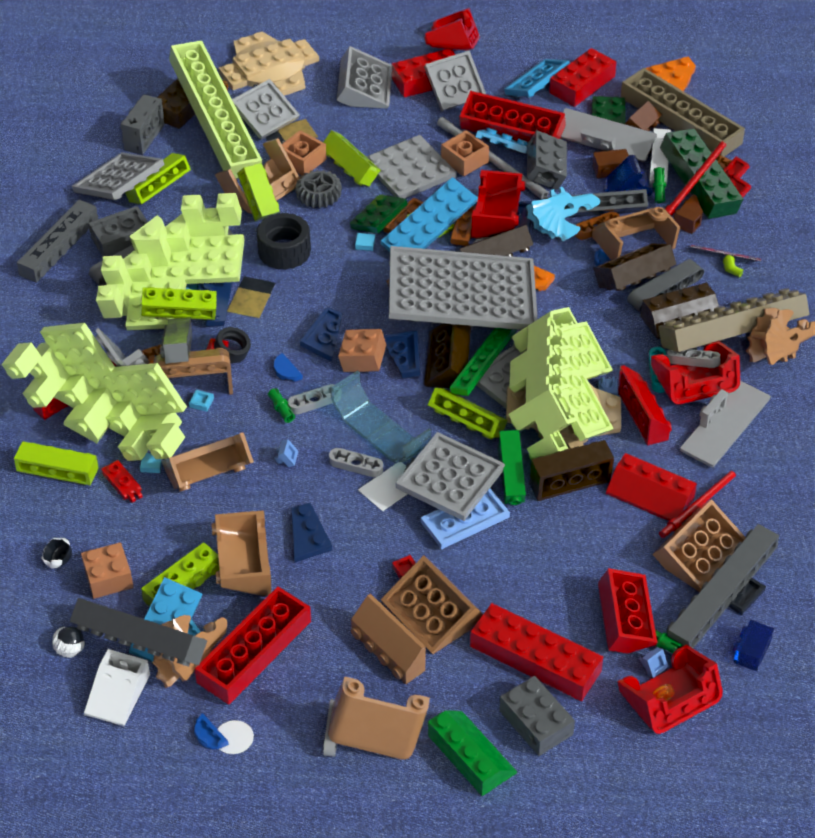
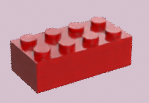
(411, 75)
(582, 77)

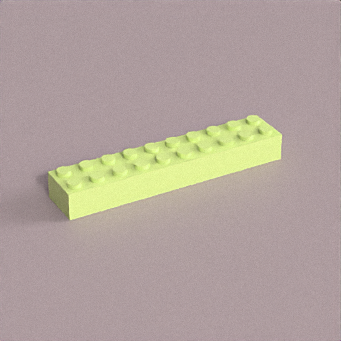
(213, 107)

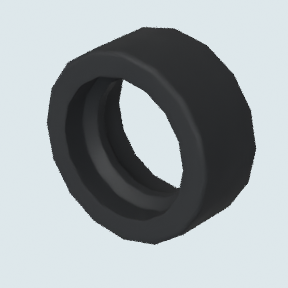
(237, 335)

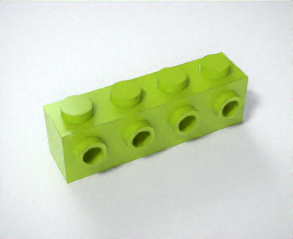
(351, 159)
(174, 168)
(178, 303)
(467, 412)
(56, 463)
(188, 571)

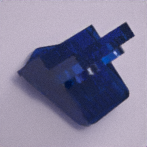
(628, 177)

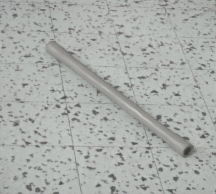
(534, 188)

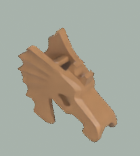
(774, 339)
(171, 671)

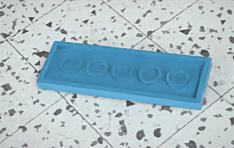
(432, 217)

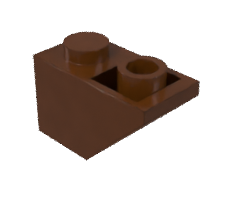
(689, 215)

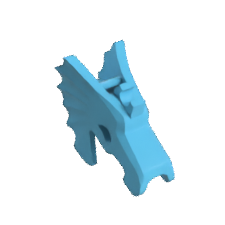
(550, 214)

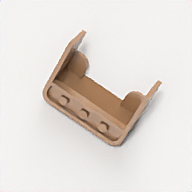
(279, 172)
(608, 232)
(199, 363)
(208, 461)

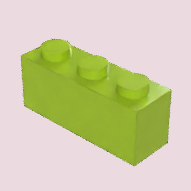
(258, 191)

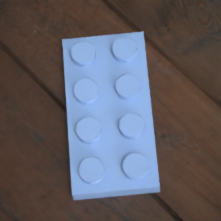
(448, 529)

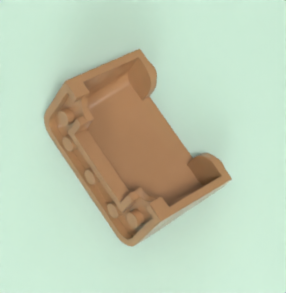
(242, 552)
(375, 723)

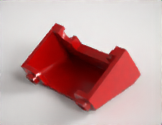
(454, 32)
(497, 203)
(695, 383)
(695, 687)

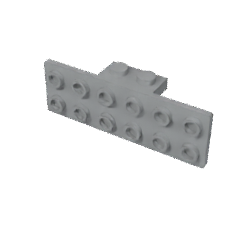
(607, 134)
(117, 355)
(724, 422)

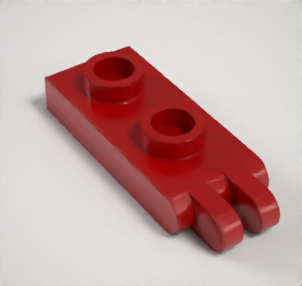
(122, 481)

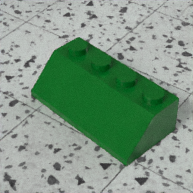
(469, 751)

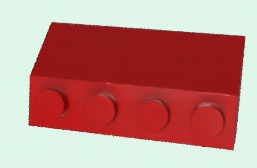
(643, 407)
(651, 488)
(626, 611)

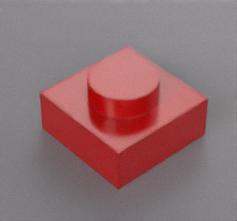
(403, 565)

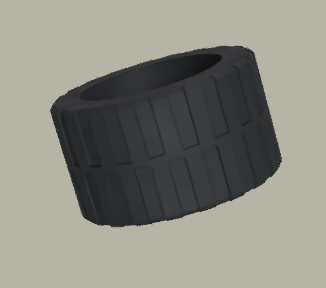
(286, 254)

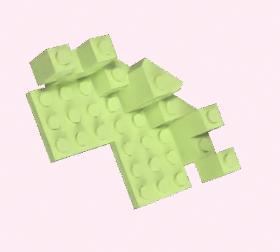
(171, 256)
(555, 374)
(127, 399)

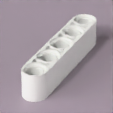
(658, 158)

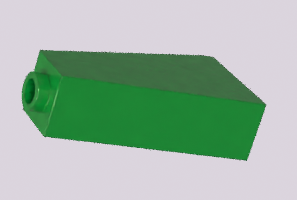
(512, 476)

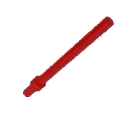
(671, 208)
(676, 522)

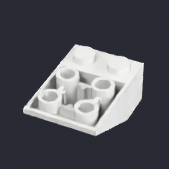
(117, 687)

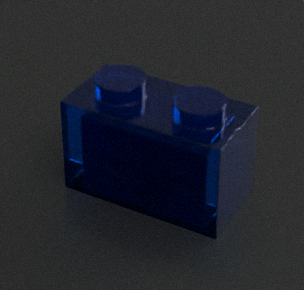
(753, 645)

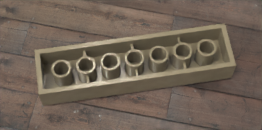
(682, 111)
(728, 321)

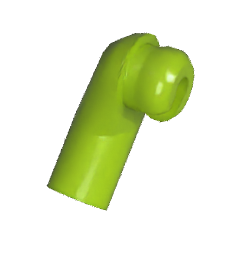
(729, 266)

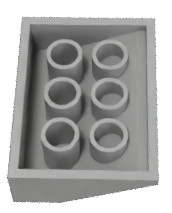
(364, 80)

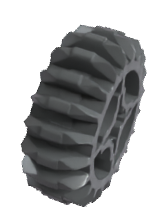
(318, 188)

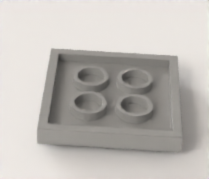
(453, 79)
(265, 109)

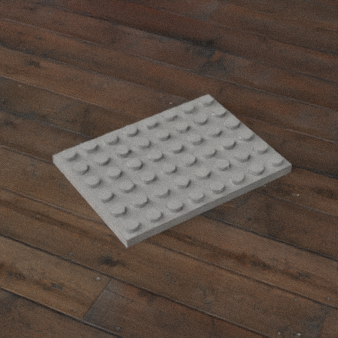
(461, 288)

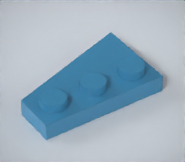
(519, 145)

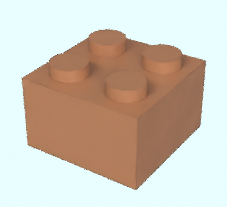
(305, 152)
(465, 153)
(362, 350)
(107, 570)

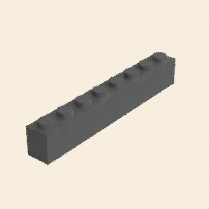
(723, 587)
(138, 631)

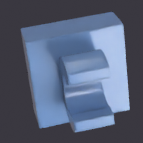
(608, 385)
(286, 453)
(654, 662)

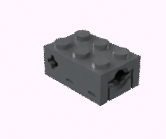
(142, 124)
(546, 160)
(113, 231)
(537, 715)

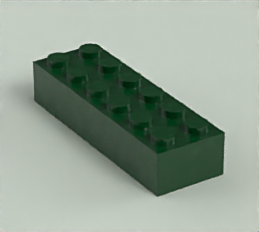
(714, 189)

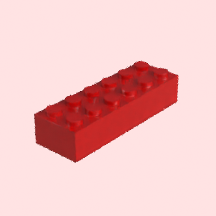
(509, 117)
(253, 645)
(536, 651)

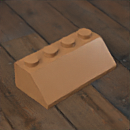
(388, 640)

